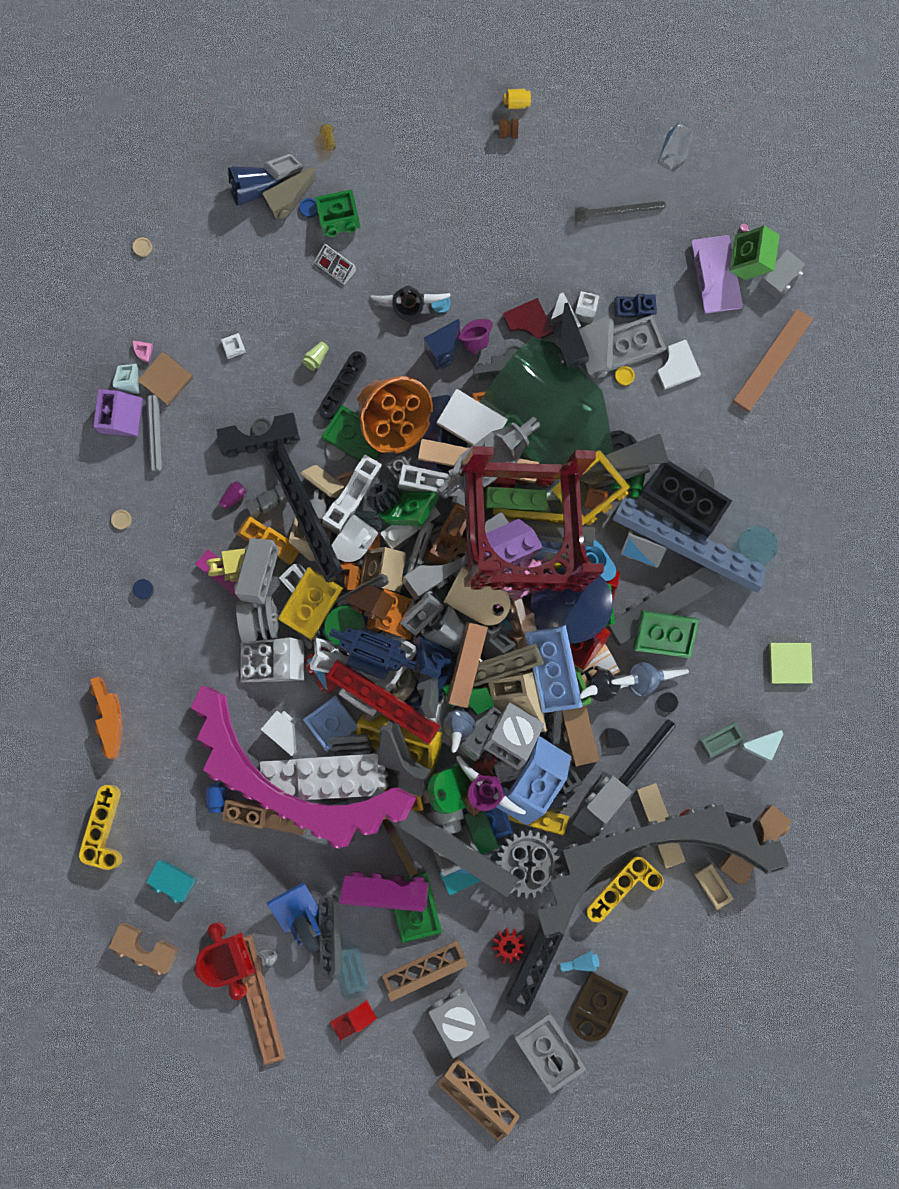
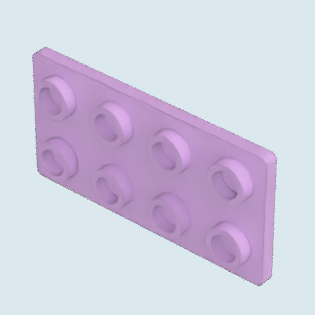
(717, 284)

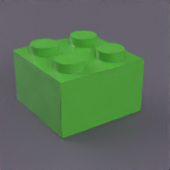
(754, 252)

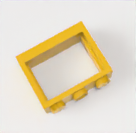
(606, 504)

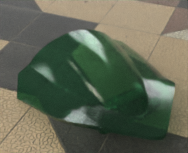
(560, 399)

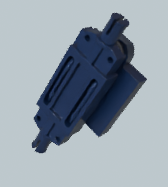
(372, 652)

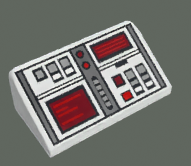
(335, 264)

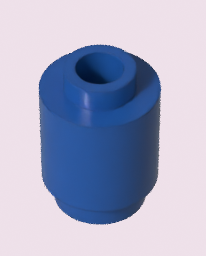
(215, 798)

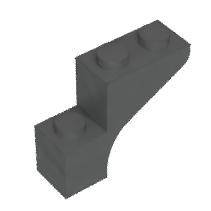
(395, 755)

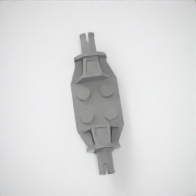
(504, 442)

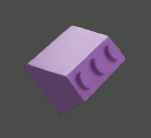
(514, 542)

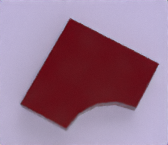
(530, 319)

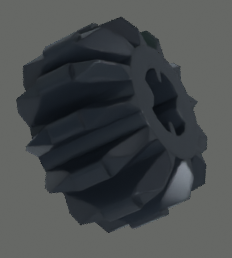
(383, 496)

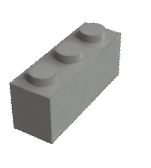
(256, 571)

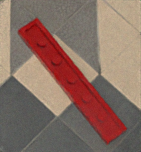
(383, 701)

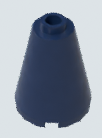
(249, 183)

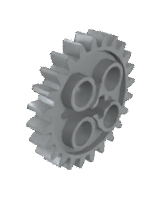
(545, 863)

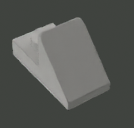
(421, 613)

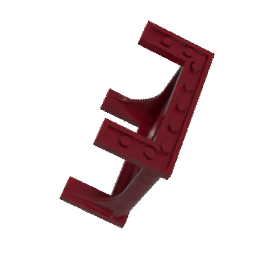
(488, 573)

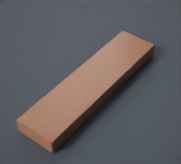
(466, 665)

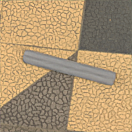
(154, 433)

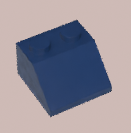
(442, 345)

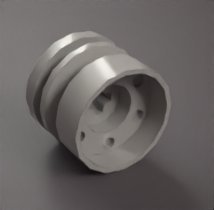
(256, 620)

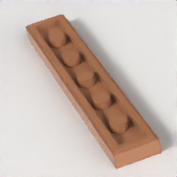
(773, 360)
(261, 1010)

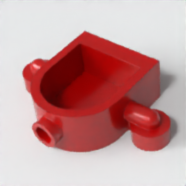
(224, 962)

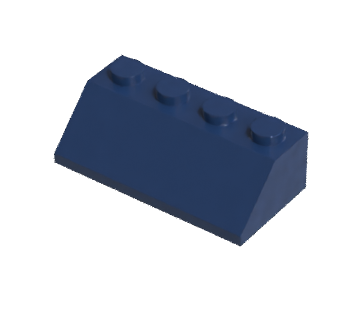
(439, 434)

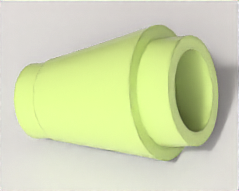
(315, 356)

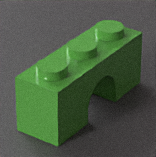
(514, 498)

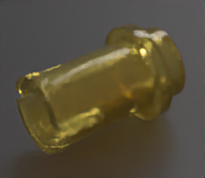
(328, 137)

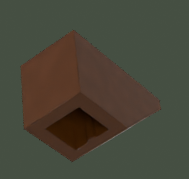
(372, 601)

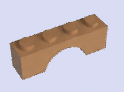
(771, 825)

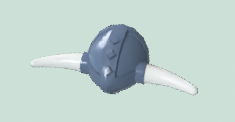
(645, 678)
(458, 726)

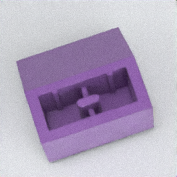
(117, 413)

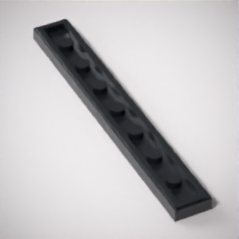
(305, 513)

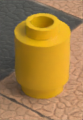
(517, 98)

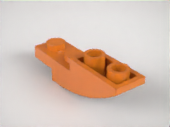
(109, 726)

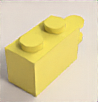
(231, 564)

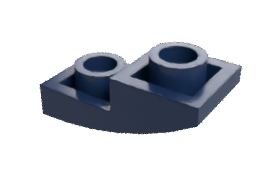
(635, 306)

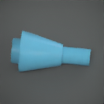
(585, 962)

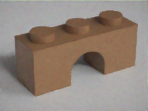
(127, 944)

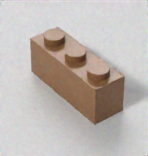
(579, 736)

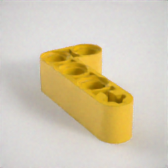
(104, 826)
(619, 892)

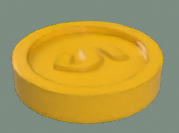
(624, 375)

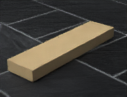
(656, 811)

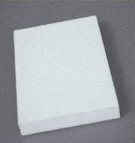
(469, 418)

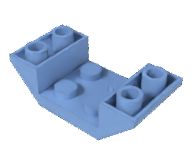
(538, 782)

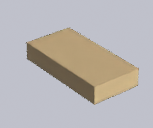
(713, 886)

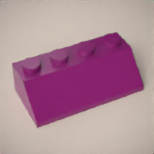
(385, 892)

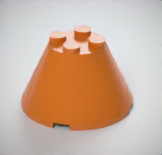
(394, 413)

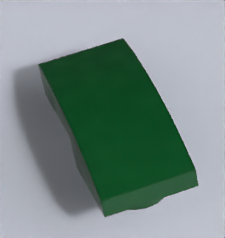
(481, 832)

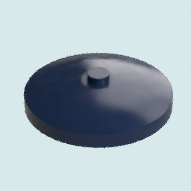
(582, 612)

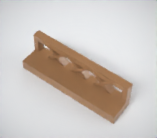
(427, 978)
(475, 1103)

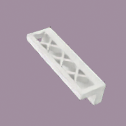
(324, 660)

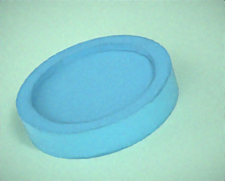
(441, 306)

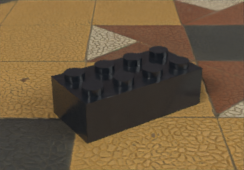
(686, 498)

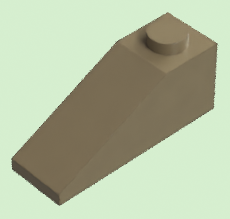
(286, 195)

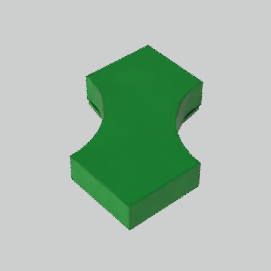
(479, 700)

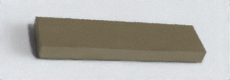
(507, 664)

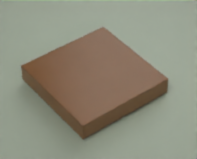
(165, 378)

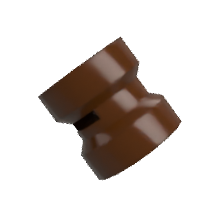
(508, 128)

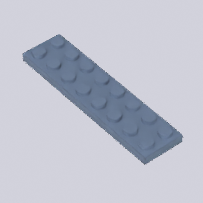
(690, 544)

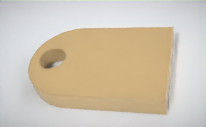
(477, 603)

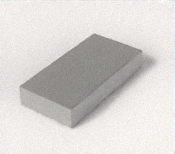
(283, 166)

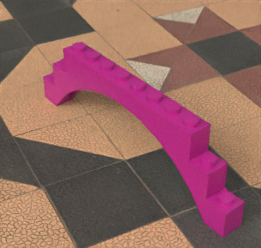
(234, 768)

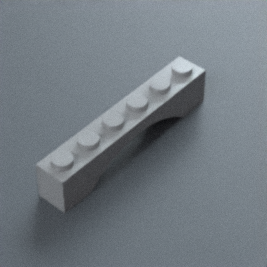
(426, 578)

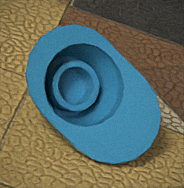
(599, 556)

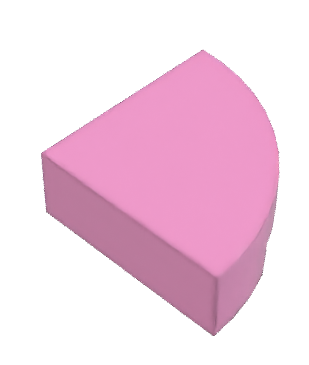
(143, 350)

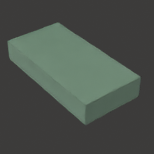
(722, 739)

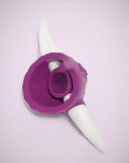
(486, 791)

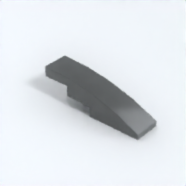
(428, 691)

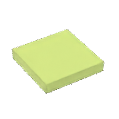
(790, 663)

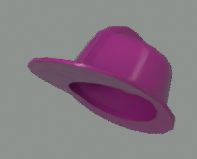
(476, 335)

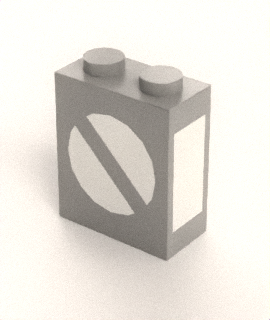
(514, 736)
(458, 1022)

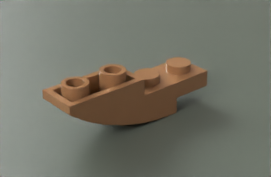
(522, 622)
(253, 815)

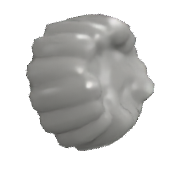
(267, 957)

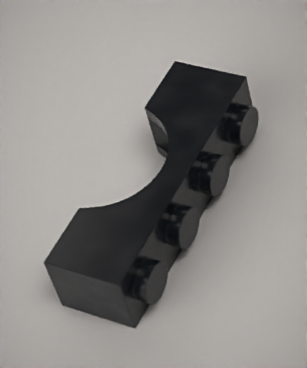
(283, 430)

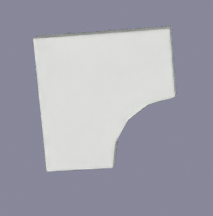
(679, 366)

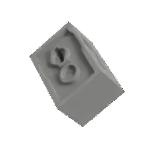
(549, 1051)

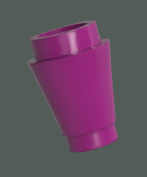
(232, 495)

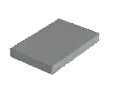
(636, 342)

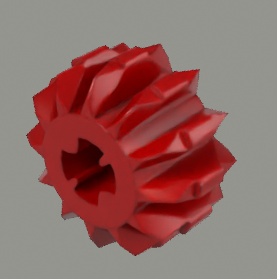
(514, 950)

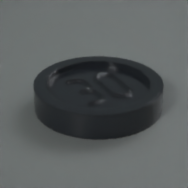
(667, 702)

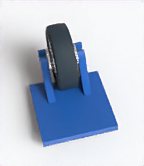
(292, 913)

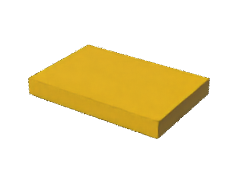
(310, 603)

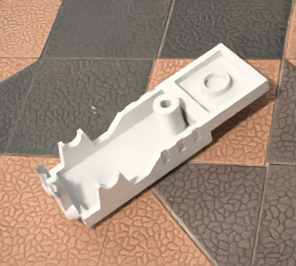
(327, 776)

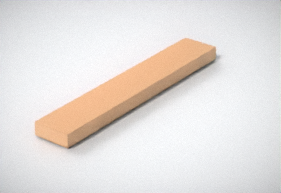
(449, 454)

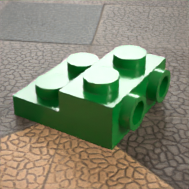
(337, 213)

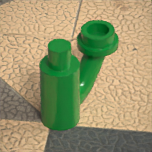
(636, 485)

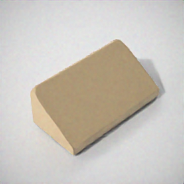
(323, 481)

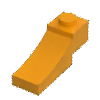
(253, 529)

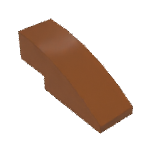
(449, 536)

